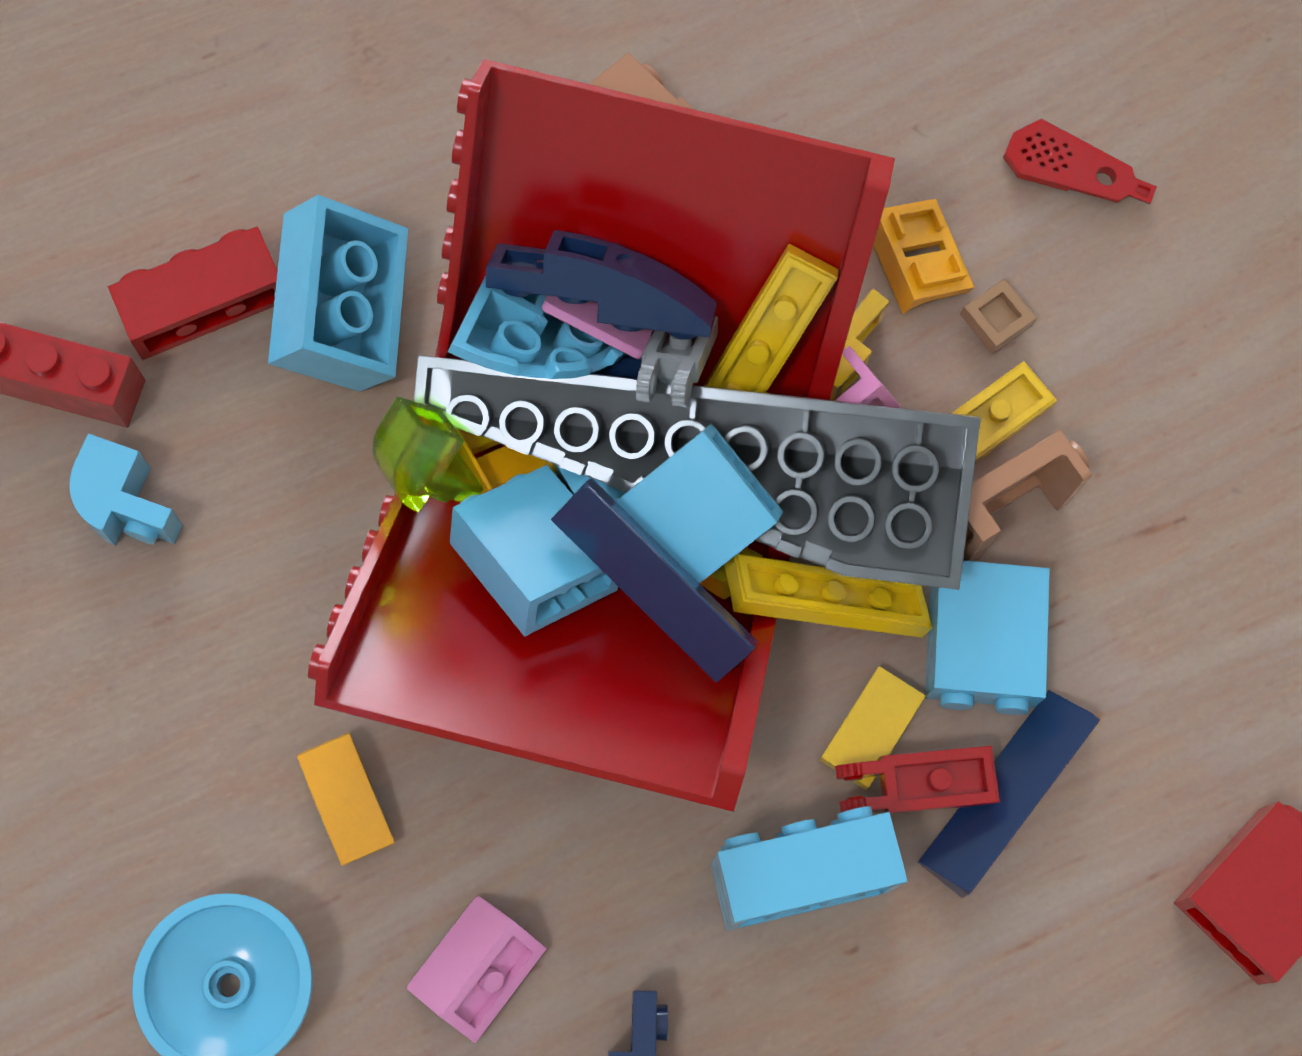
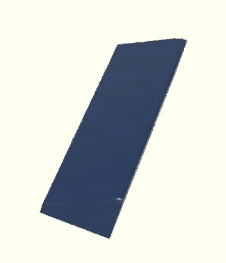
(654, 580)
(1023, 775)

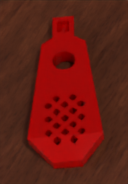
(1080, 167)

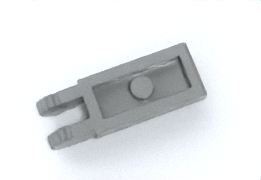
(673, 363)

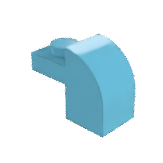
(106, 494)

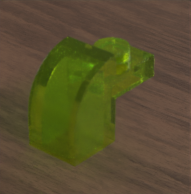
(419, 455)

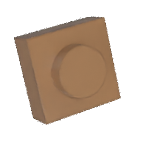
(998, 316)

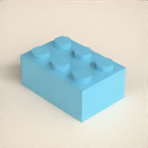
(338, 294)
(807, 868)

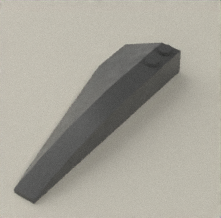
(856, 482)

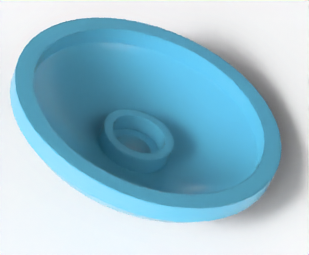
(189, 957)

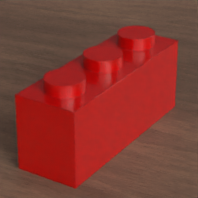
(196, 292)
(68, 375)

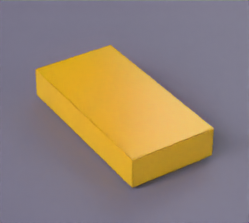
(873, 723)

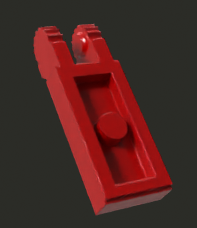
(926, 780)

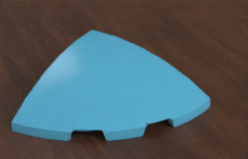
(525, 341)

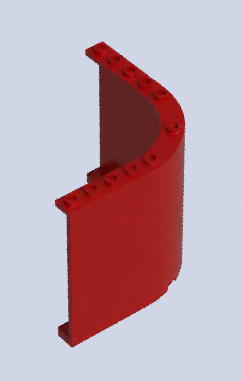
(604, 683)

